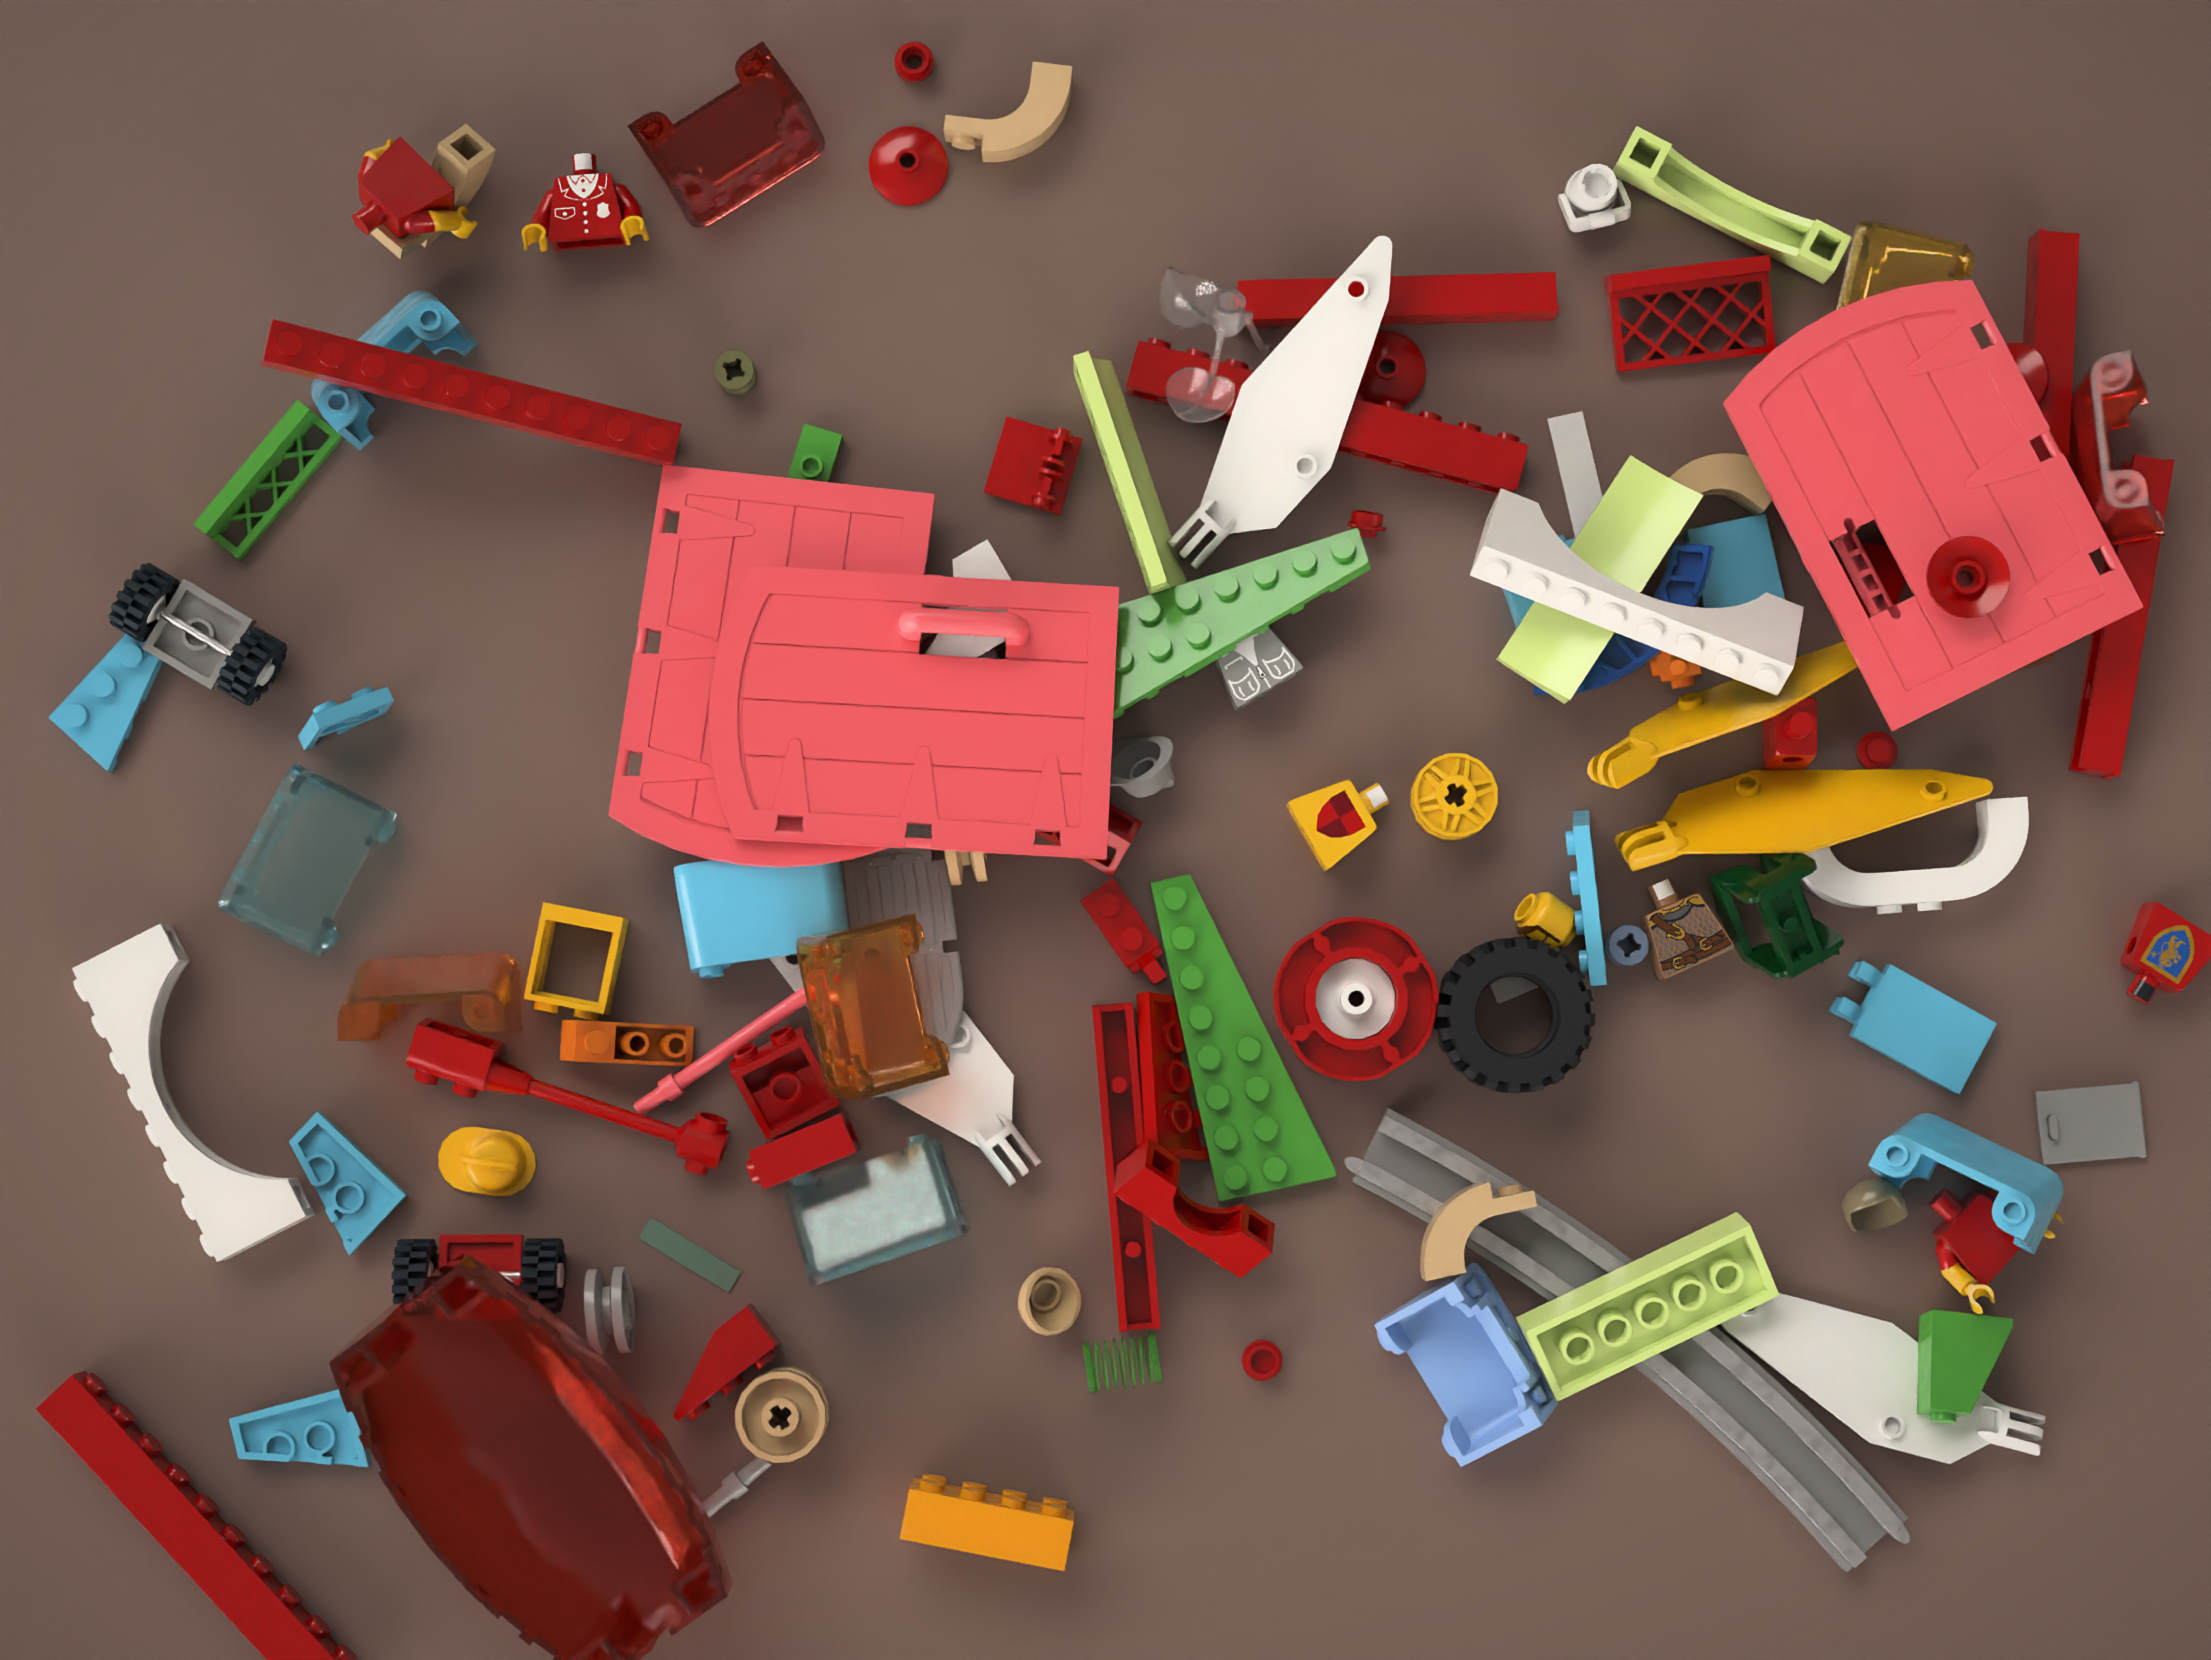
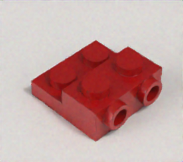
(782, 1081)

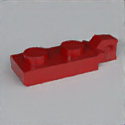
(1125, 930)

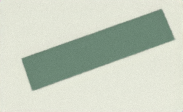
(689, 1254)

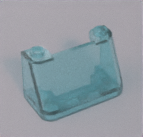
(305, 859)
(875, 1210)

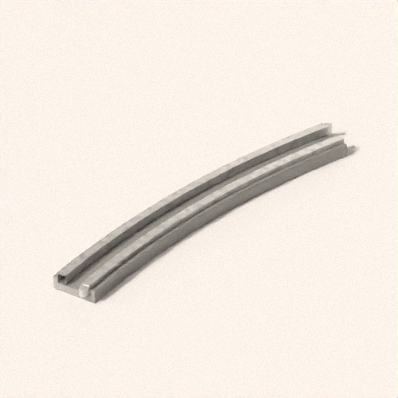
(1702, 1374)

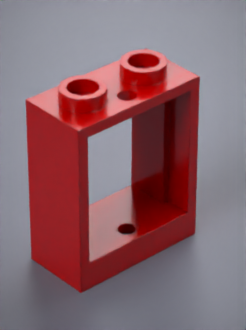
(802, 1151)

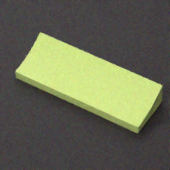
(1128, 472)
(1625, 543)
(1648, 1306)

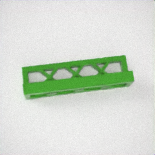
(257, 470)

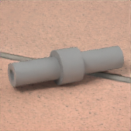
(735, 1485)

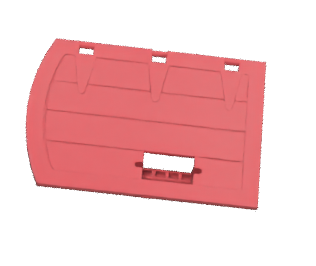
(1918, 428)
(687, 594)
(857, 733)

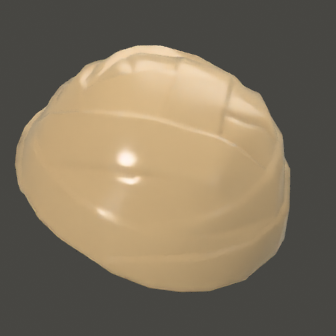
(1049, 1301)

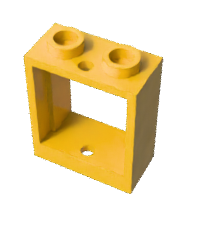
(534, 987)

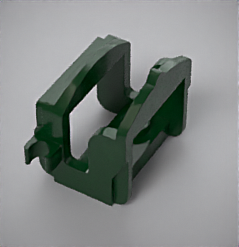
(1794, 934)

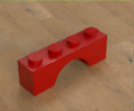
(1230, 1236)

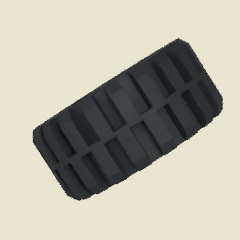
(1569, 1015)

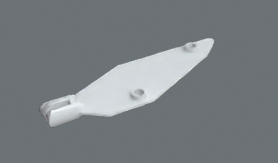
(1294, 409)
(969, 1101)
(1869, 1379)

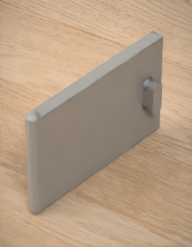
(2090, 1123)

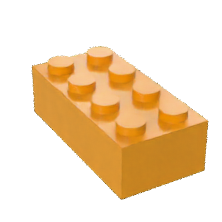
(988, 1522)

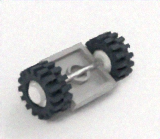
(198, 634)

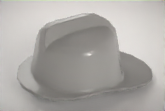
(1142, 765)

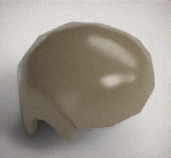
(1873, 1205)

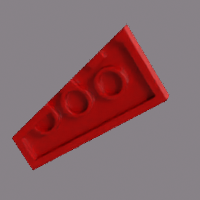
(1166, 1079)

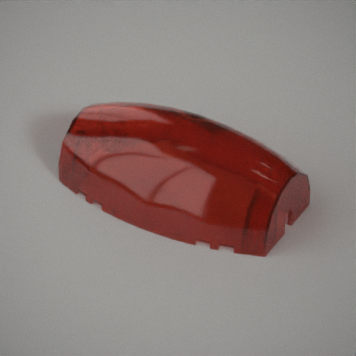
(530, 1467)

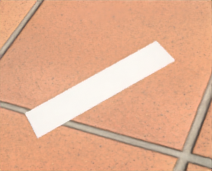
(1575, 466)

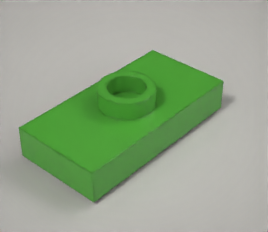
(815, 454)

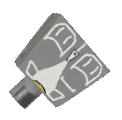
(1256, 668)

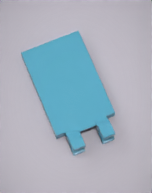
(1741, 561)
(1915, 1025)

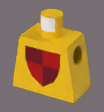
(1336, 819)

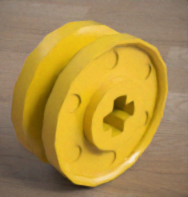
(1476, 804)

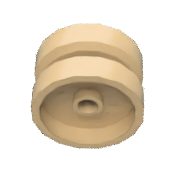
(762, 1428)

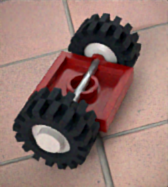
(534, 1267)

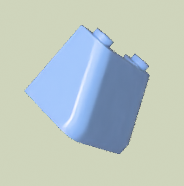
(1471, 1363)

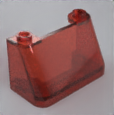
(733, 142)
(2099, 405)

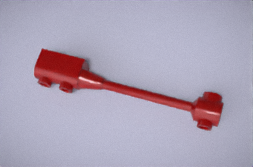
(476, 1065)

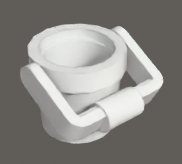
(1591, 197)

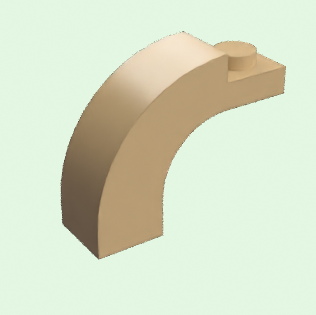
(1024, 128)
(464, 163)
(1726, 476)

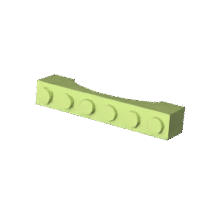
(1788, 238)

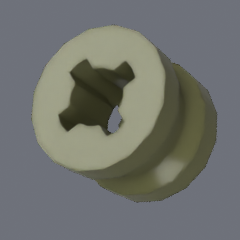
(741, 377)

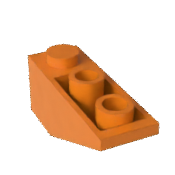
(626, 1043)

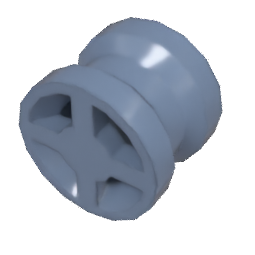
(1618, 945)

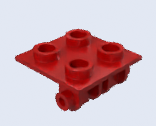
(1033, 465)

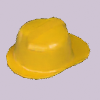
(486, 1161)

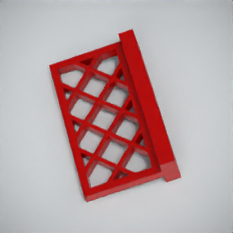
(1687, 278)

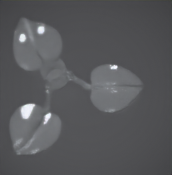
(1185, 305)

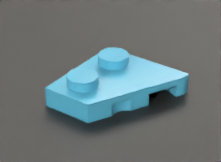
(330, 717)

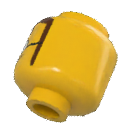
(1545, 919)

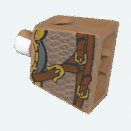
(1681, 931)

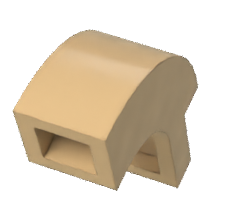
(1457, 1217)

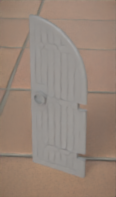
(911, 883)

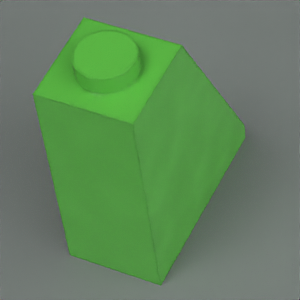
(1956, 1361)

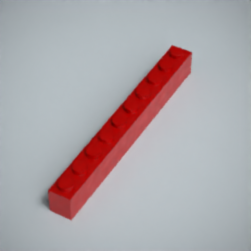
(469, 393)
(1372, 430)
(186, 1523)

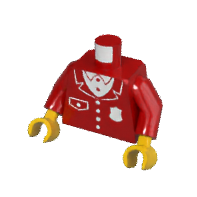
(585, 211)

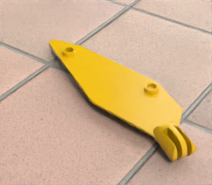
(1714, 713)
(1793, 811)

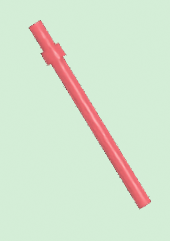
(673, 1085)

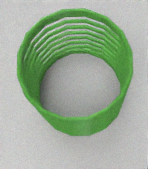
(1091, 1374)

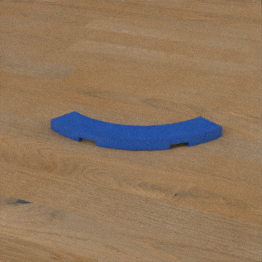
(1681, 585)

